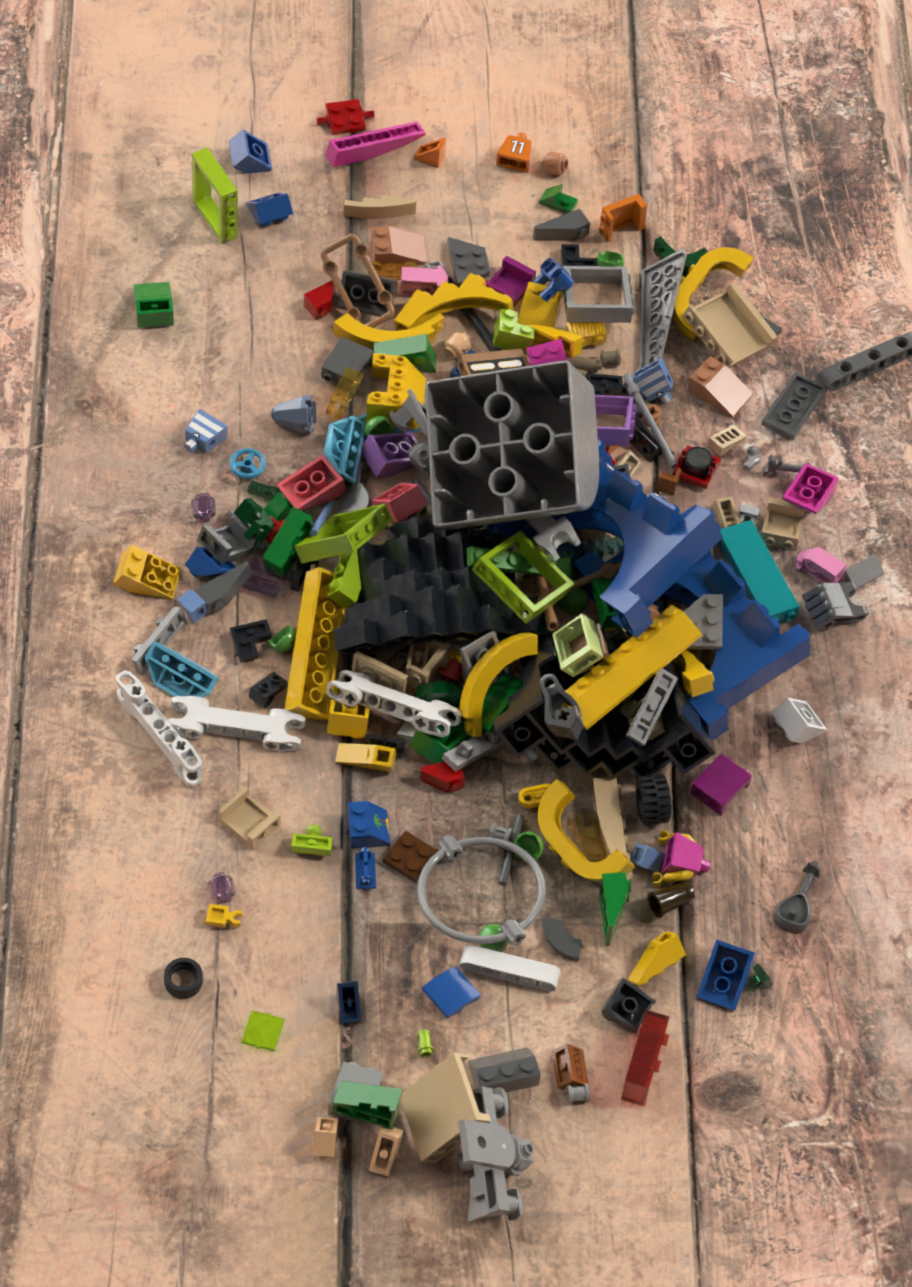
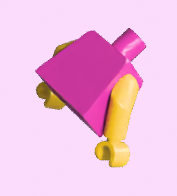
(681, 859)

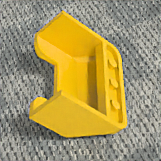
(401, 377)

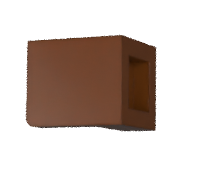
(668, 483)

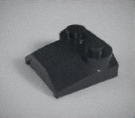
(627, 1005)

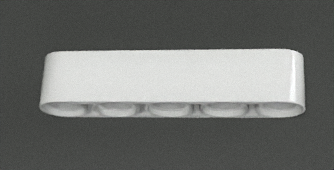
(510, 968)

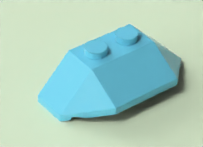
(344, 446)
(178, 673)

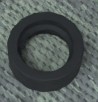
(186, 964)

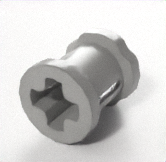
(500, 832)
(578, 1093)

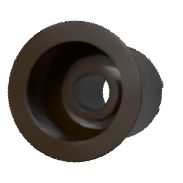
(670, 898)

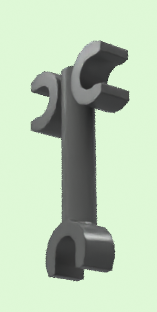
(774, 465)

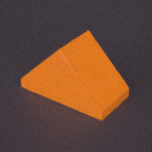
(432, 152)

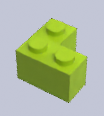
(510, 334)

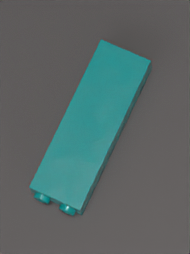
(754, 564)

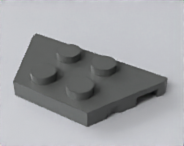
(467, 259)

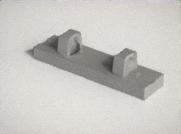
(165, 631)
(651, 707)
(472, 750)

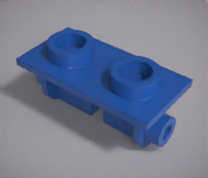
(365, 869)

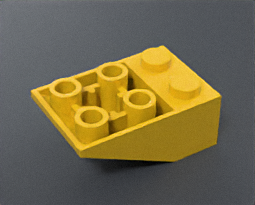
(146, 574)

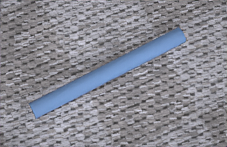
(321, 519)

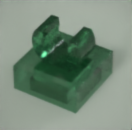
(760, 977)

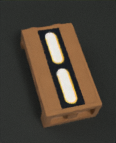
(491, 361)

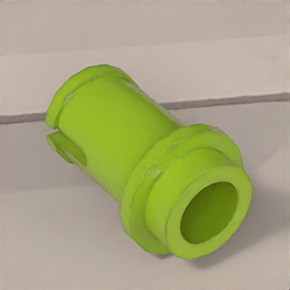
(425, 1048)

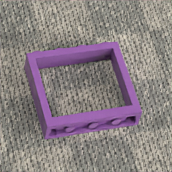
(616, 406)

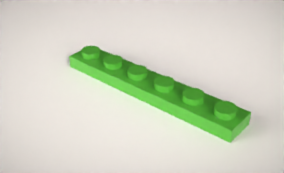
(513, 562)

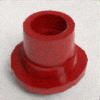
(452, 671)

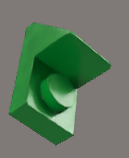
(557, 200)
(279, 507)

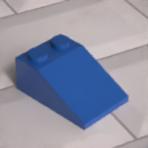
(726, 974)

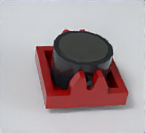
(697, 466)

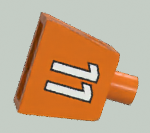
(515, 153)

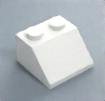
(798, 720)

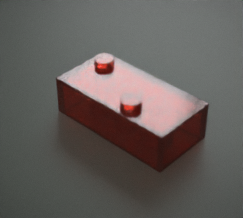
(645, 1057)

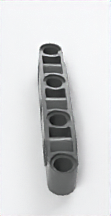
(867, 362)

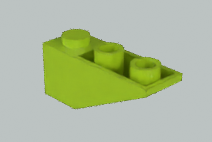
(346, 581)

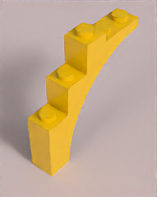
(449, 297)

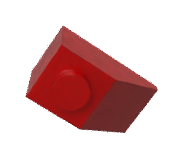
(320, 300)
(442, 777)

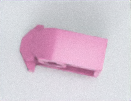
(421, 279)
(821, 565)

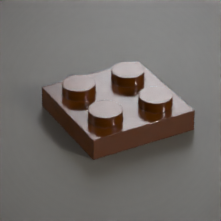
(409, 856)

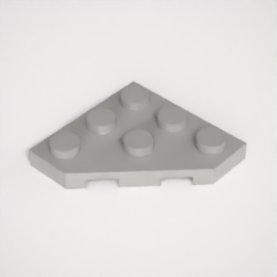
(708, 618)

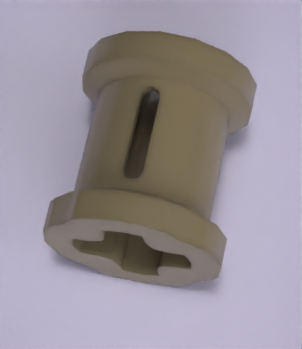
(610, 357)

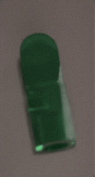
(263, 490)

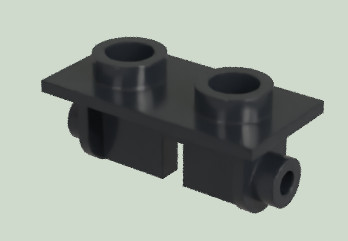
(644, 445)
(387, 742)

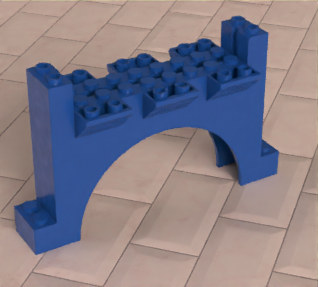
(655, 539)
(751, 639)

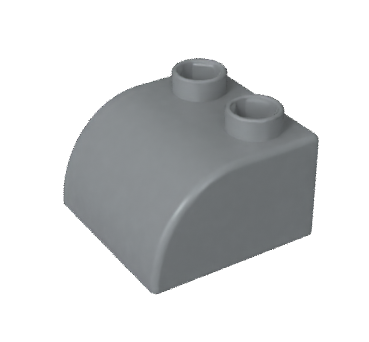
(511, 445)

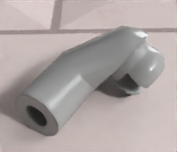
(753, 458)

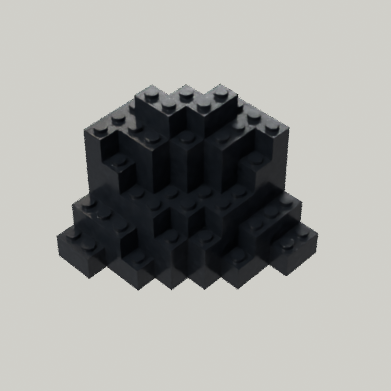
(425, 591)
(605, 741)

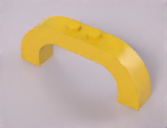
(716, 259)
(549, 819)

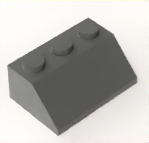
(363, 291)
(506, 1070)

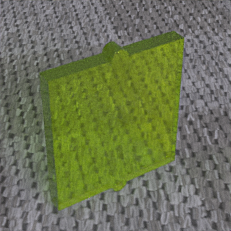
(263, 1030)

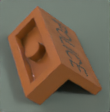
(569, 1066)

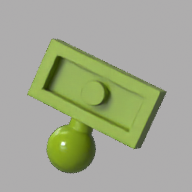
(312, 842)

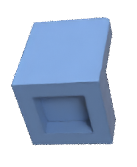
(194, 605)
(647, 857)

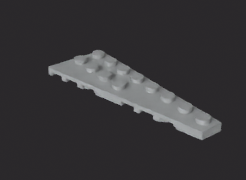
(658, 297)

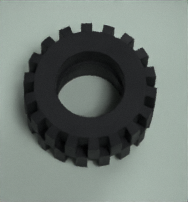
(653, 799)

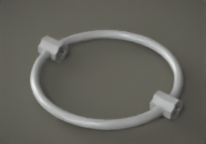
(511, 929)

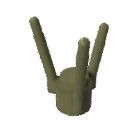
(631, 707)

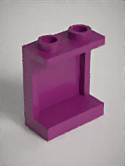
(512, 279)
(720, 783)

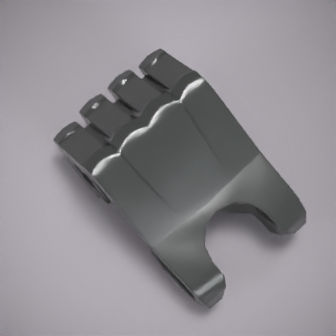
(831, 604)
(554, 702)

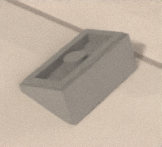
(864, 571)

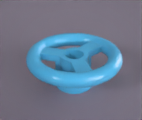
(247, 468)

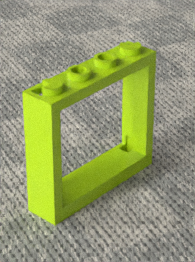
(208, 173)
(357, 529)
(508, 591)

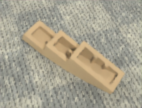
(385, 207)

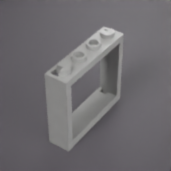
(594, 312)

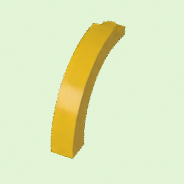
(366, 336)
(486, 670)

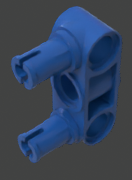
(556, 275)

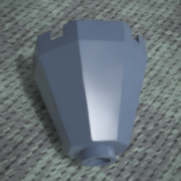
(296, 414)

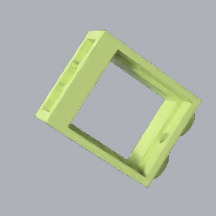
(584, 657)

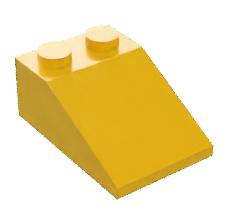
(536, 310)
(347, 720)

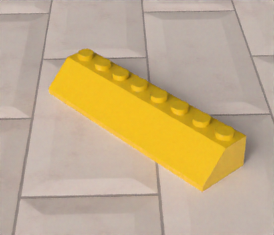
(314, 648)
(632, 664)

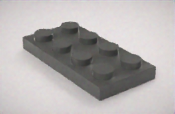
(794, 406)

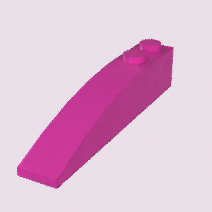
(372, 143)

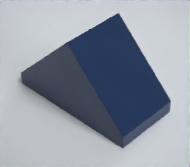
(348, 1002)

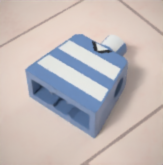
(654, 381)
(204, 432)

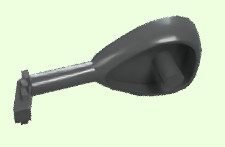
(356, 495)
(794, 911)

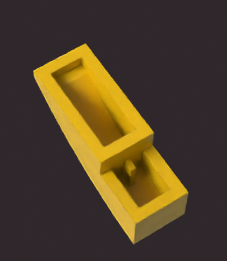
(571, 342)

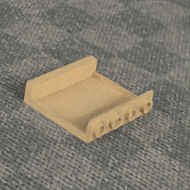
(730, 326)
(436, 1106)

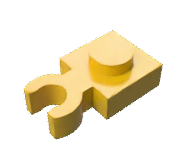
(220, 915)

